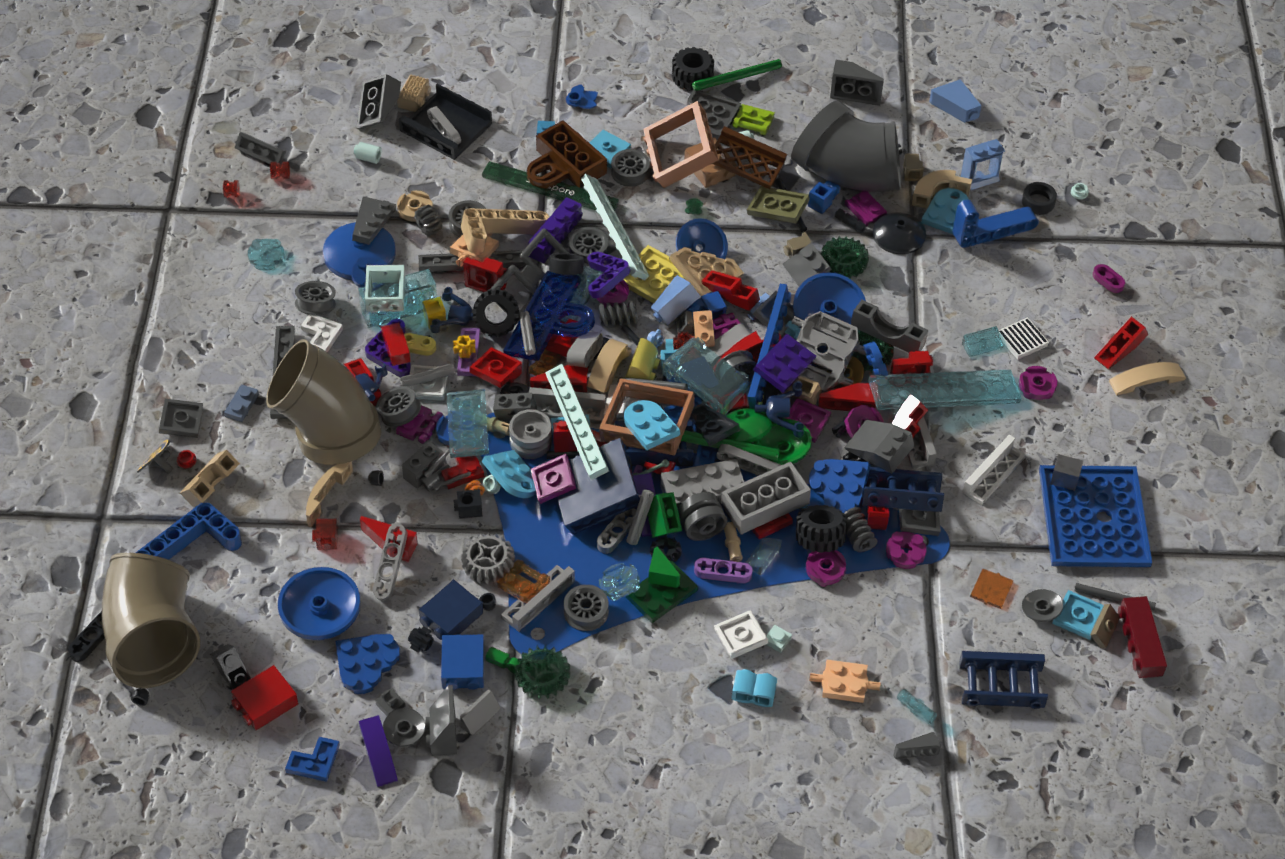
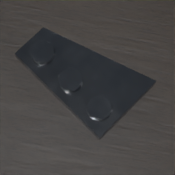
(712, 424)

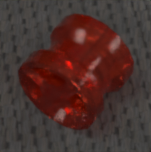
(231, 188)

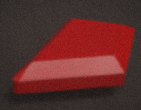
(661, 470)

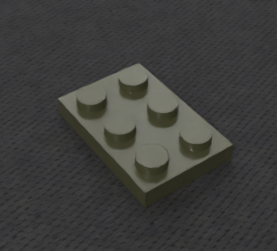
(778, 204)

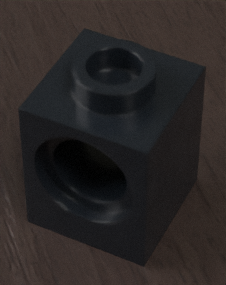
(468, 504)

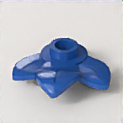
(581, 98)

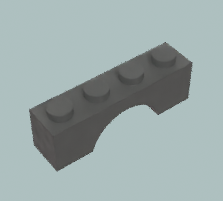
(870, 321)

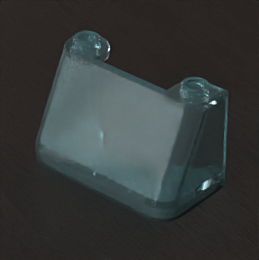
(707, 375)

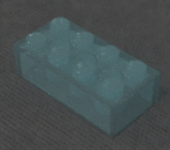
(418, 288)

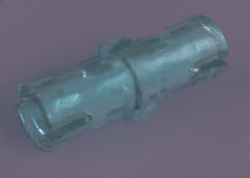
(917, 706)

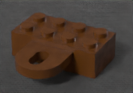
(566, 157)

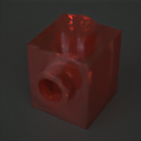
(326, 534)

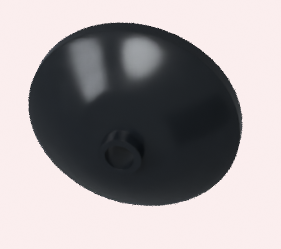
(899, 233)

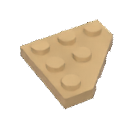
(696, 266)

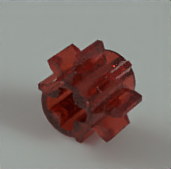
(681, 339)

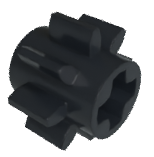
(420, 639)

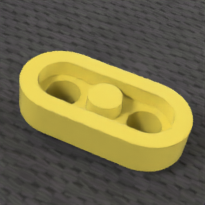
(420, 344)

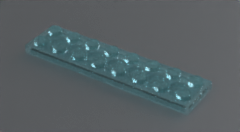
(945, 389)

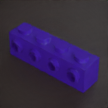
(559, 226)

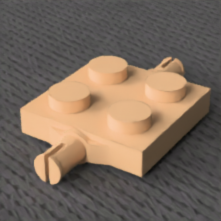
(460, 249)
(845, 681)

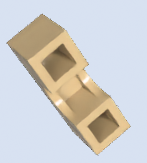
(203, 483)

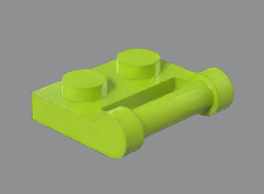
(754, 119)

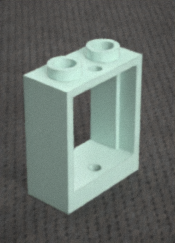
(376, 274)

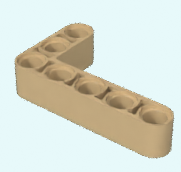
(482, 221)

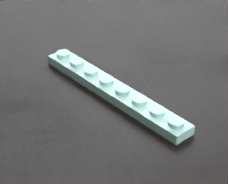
(616, 230)
(577, 422)

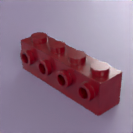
(1142, 637)

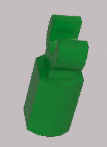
(501, 659)

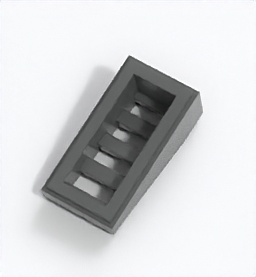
(918, 747)

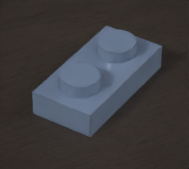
(241, 403)

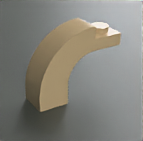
(936, 181)
(607, 364)

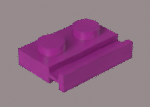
(865, 207)

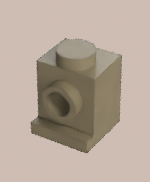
(912, 167)
(796, 244)

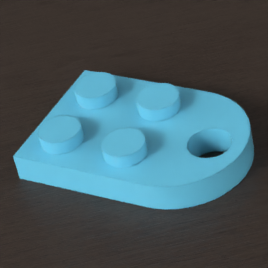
(943, 209)
(651, 425)
(511, 473)

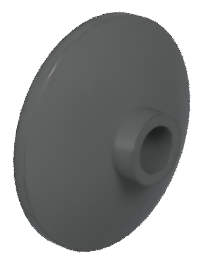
(1042, 605)
(404, 719)

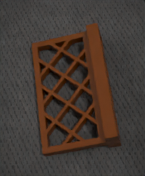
(751, 149)

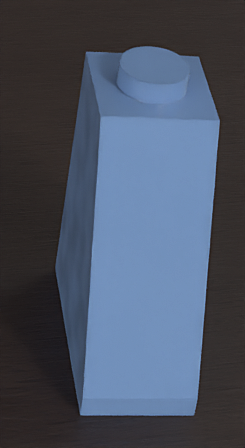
(956, 100)
(674, 300)

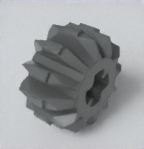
(428, 220)

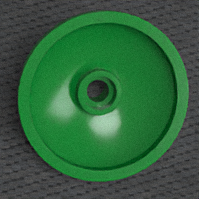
(752, 425)
(791, 448)

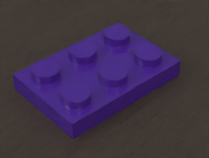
(785, 363)

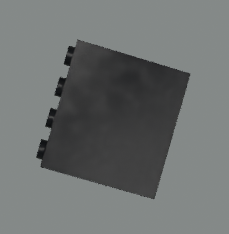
(463, 114)

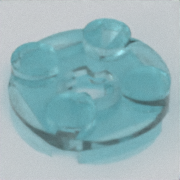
(262, 246)
(616, 590)

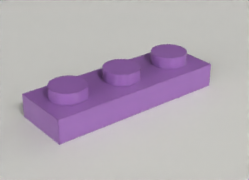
(465, 363)

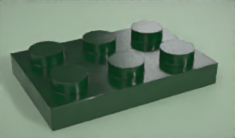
(658, 600)

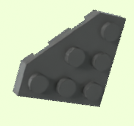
(718, 109)

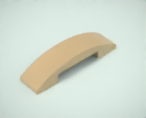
(1146, 374)
(339, 474)

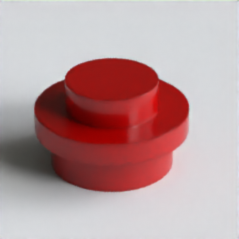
(186, 459)

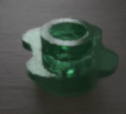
(694, 206)

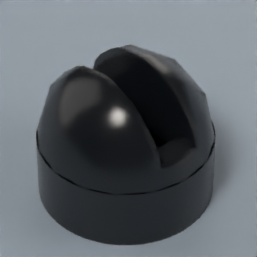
(376, 478)
(489, 601)
(140, 697)

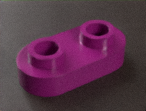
(1108, 278)

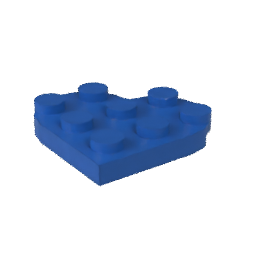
(840, 482)
(365, 659)

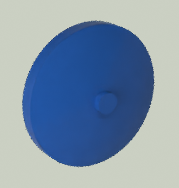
(342, 253)
(829, 294)
(319, 603)

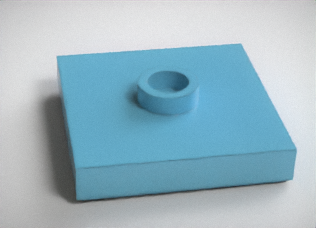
(609, 145)
(1078, 614)

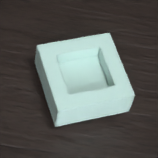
(778, 638)

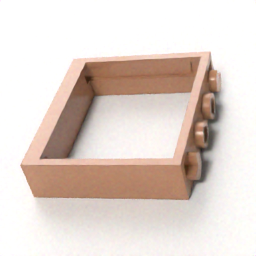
(691, 164)
(648, 392)

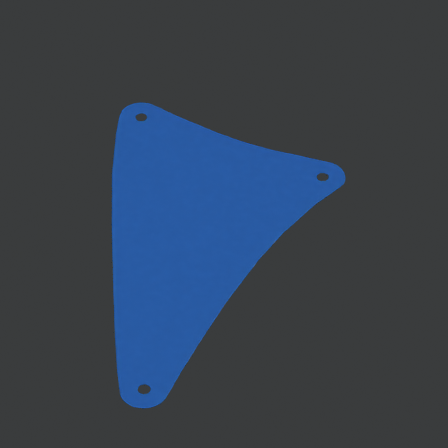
(544, 541)

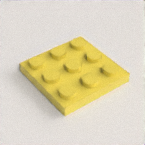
(660, 272)

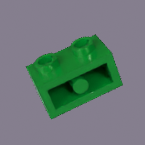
(664, 515)

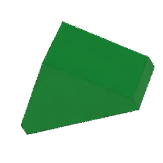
(662, 571)

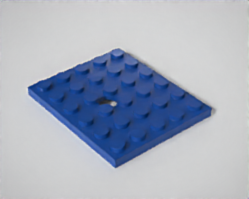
(1072, 523)

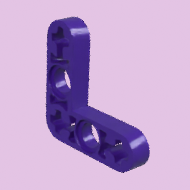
(615, 272)
(381, 353)

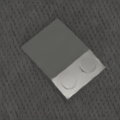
(855, 84)
(377, 100)
(881, 444)
(442, 725)

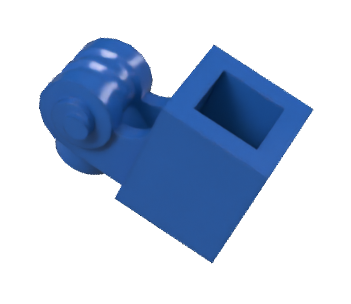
(822, 196)
(709, 302)

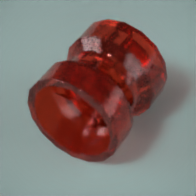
(278, 170)

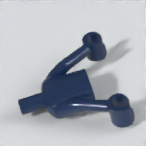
(457, 315)
(369, 385)
(779, 407)

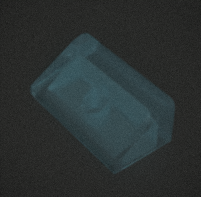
(982, 341)
(764, 554)

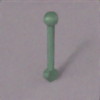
(665, 463)

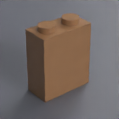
(710, 174)

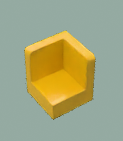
(433, 310)

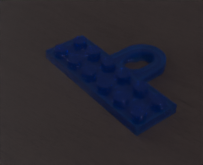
(546, 310)

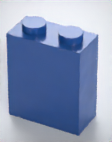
(462, 661)

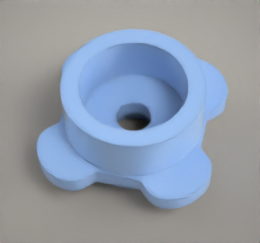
(655, 338)

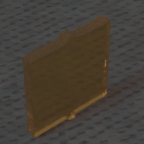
(991, 588)

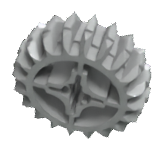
(489, 548)

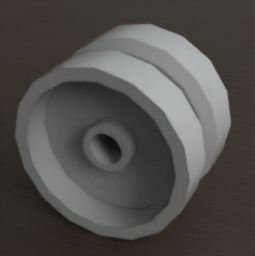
(530, 434)

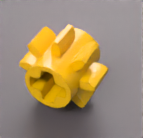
(464, 346)

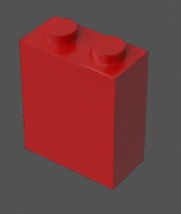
(264, 698)

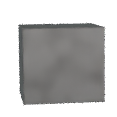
(1066, 472)

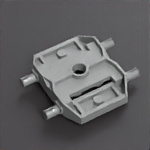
(841, 342)

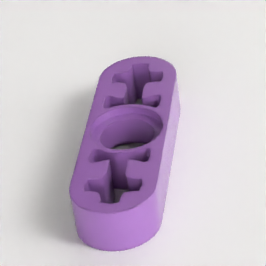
(729, 577)

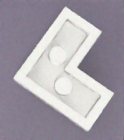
(325, 331)

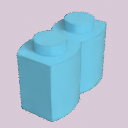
(754, 688)

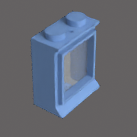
(983, 163)

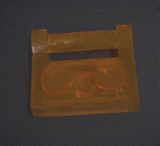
(521, 587)

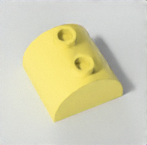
(643, 361)

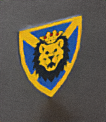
(160, 460)

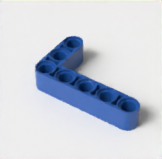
(971, 230)
(190, 528)

